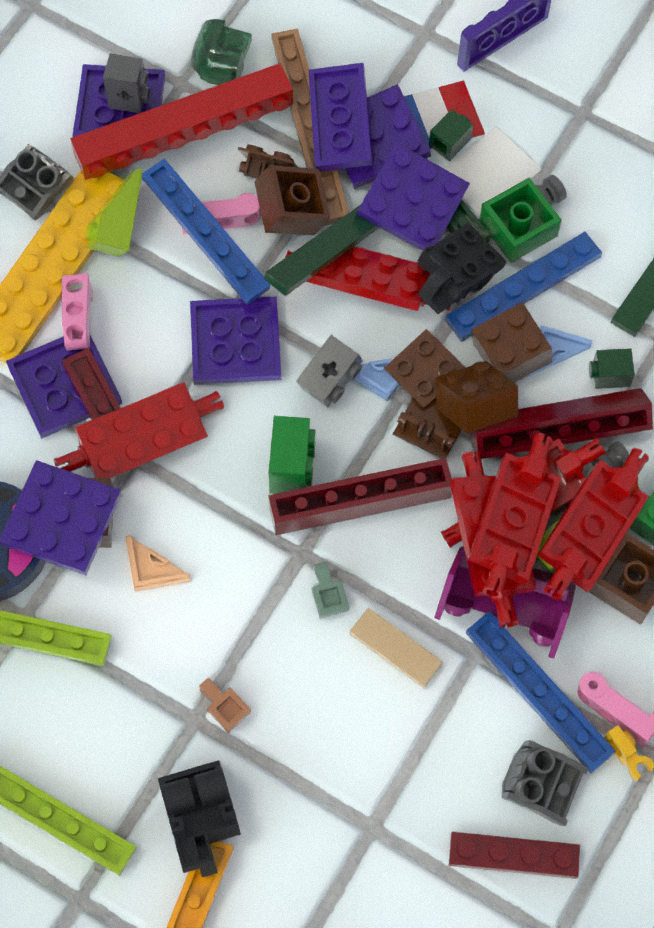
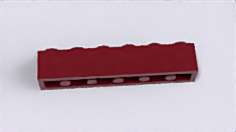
(569, 421)
(360, 496)

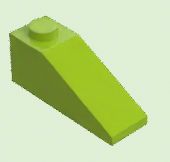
(113, 225)

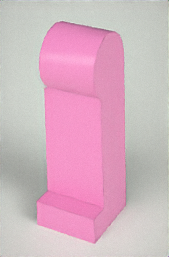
(235, 212)
(76, 312)
(615, 708)

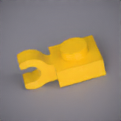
(625, 750)

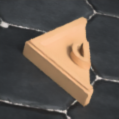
(151, 569)

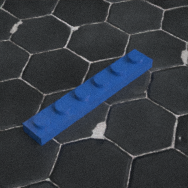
(206, 231)
(524, 284)
(540, 692)

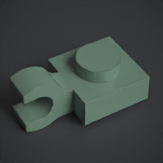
(329, 594)

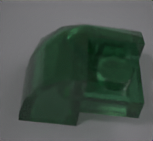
(219, 52)

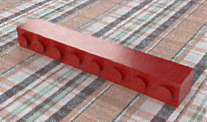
(182, 121)

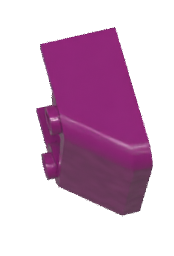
(533, 609)

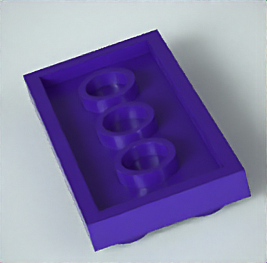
(499, 29)
(340, 117)

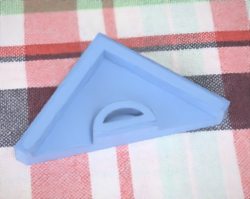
(563, 345)
(377, 378)

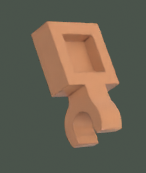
(226, 707)

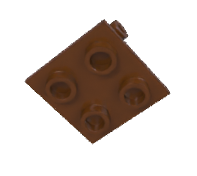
(257, 157)
(420, 365)
(427, 429)

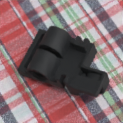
(457, 266)
(199, 814)

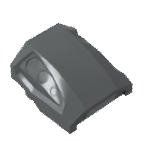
(33, 181)
(543, 781)

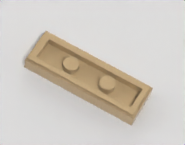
(395, 647)

